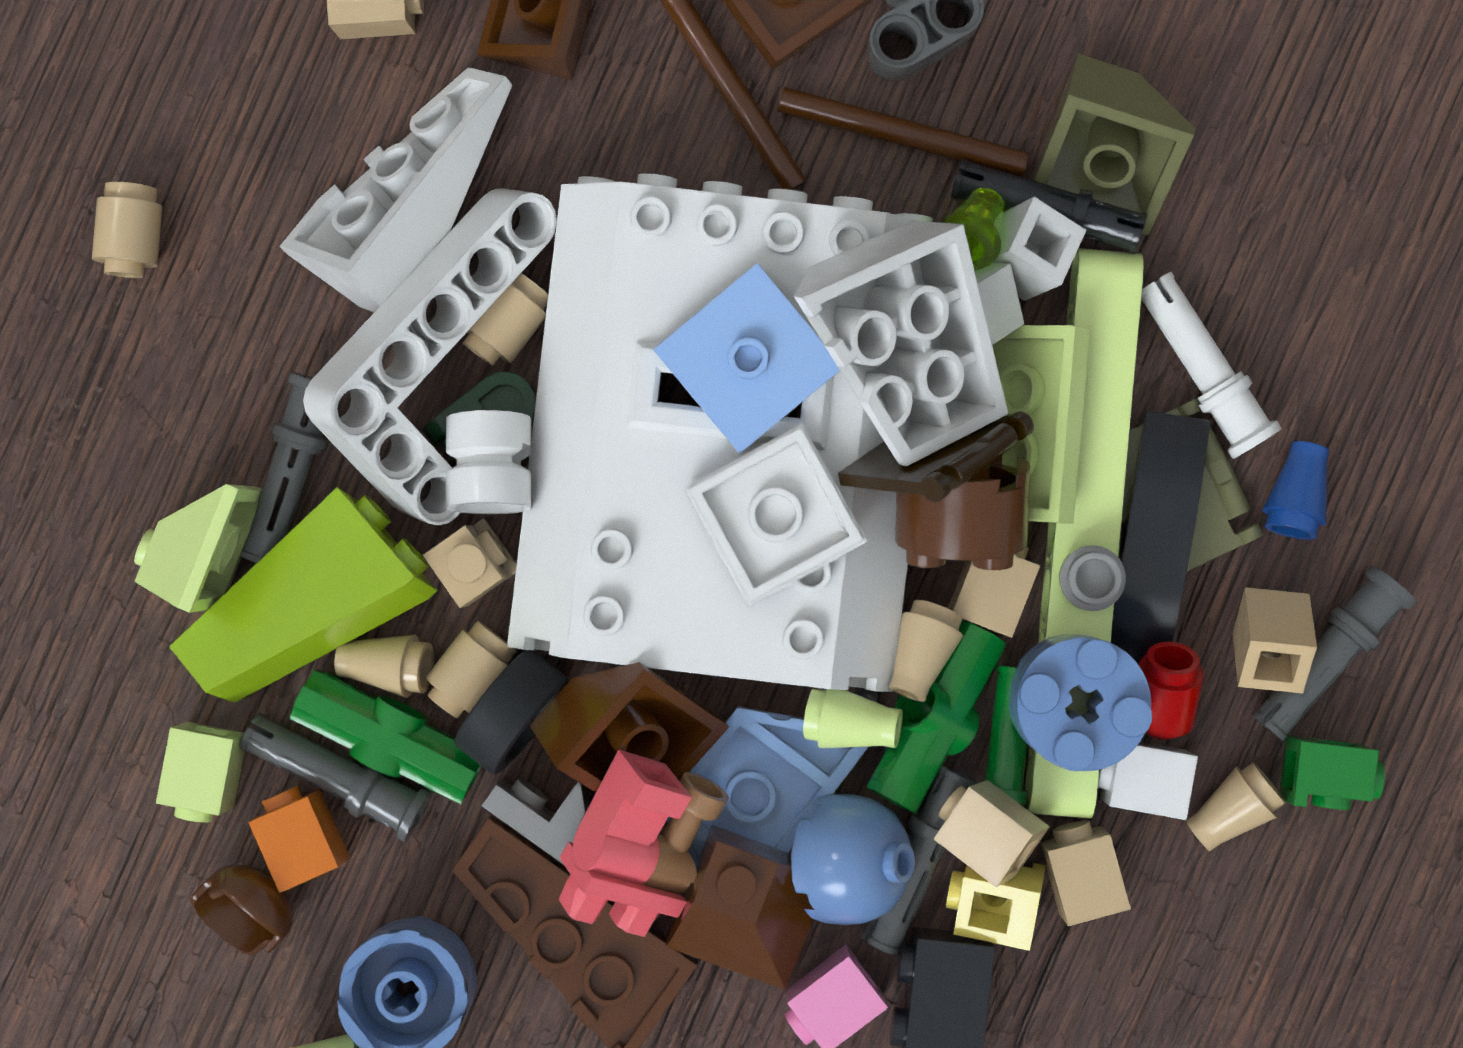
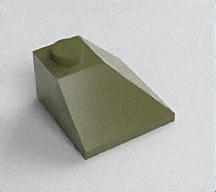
(1114, 139)

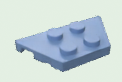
(769, 776)

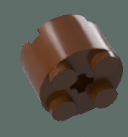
(975, 522)

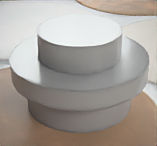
(1092, 578)

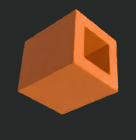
(298, 837)

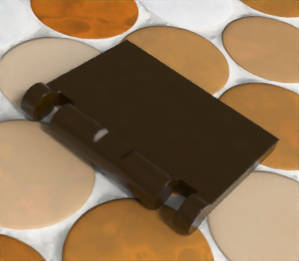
(943, 469)

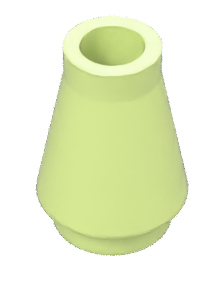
(850, 720)

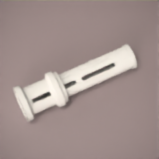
(1223, 391)

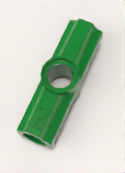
(940, 724)
(385, 735)

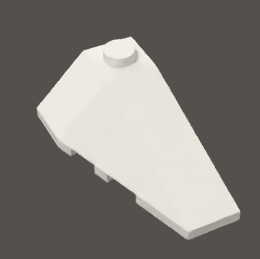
(408, 198)

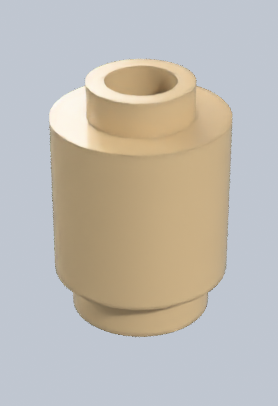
(127, 229)
(508, 322)
(468, 669)

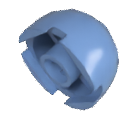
(851, 859)

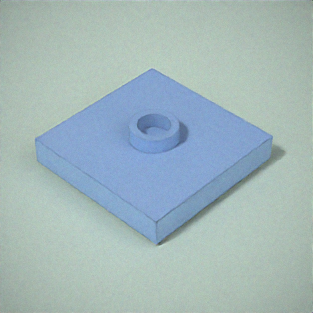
(747, 358)

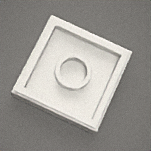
(775, 515)

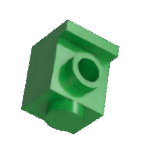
(1330, 773)

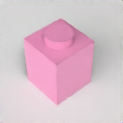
(833, 1000)

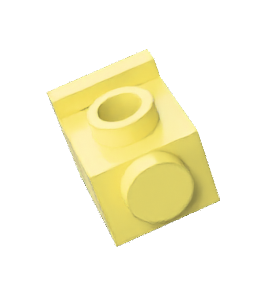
(1002, 918)

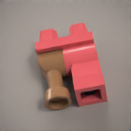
(624, 854)

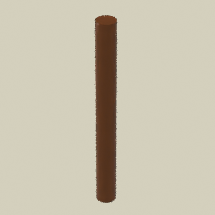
(735, 93)
(902, 131)

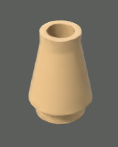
(924, 646)
(387, 663)
(1236, 806)

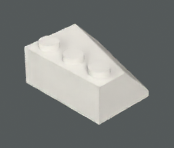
(909, 335)

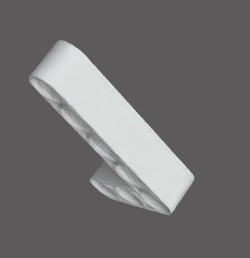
(422, 346)

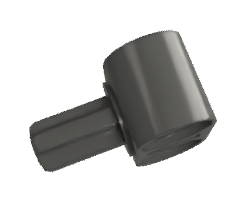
(927, 34)

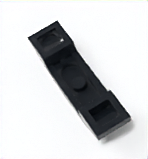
(1159, 530)

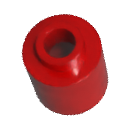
(1174, 688)

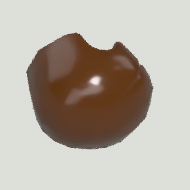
(244, 908)

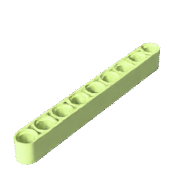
(1107, 300)

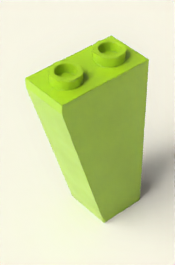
(305, 598)

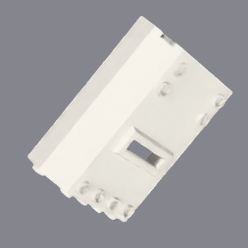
(611, 541)

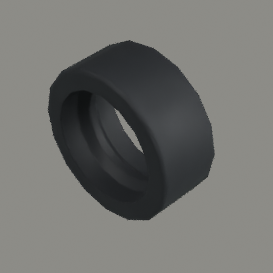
(502, 717)

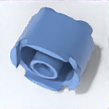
(1116, 711)
(406, 951)

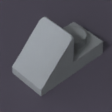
(525, 811)

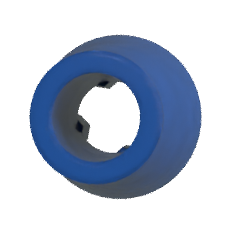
(1300, 493)

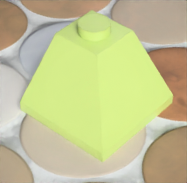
(198, 548)

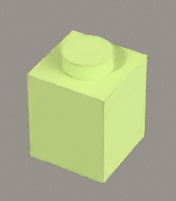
(200, 771)

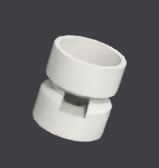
(488, 462)

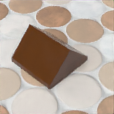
(536, 34)

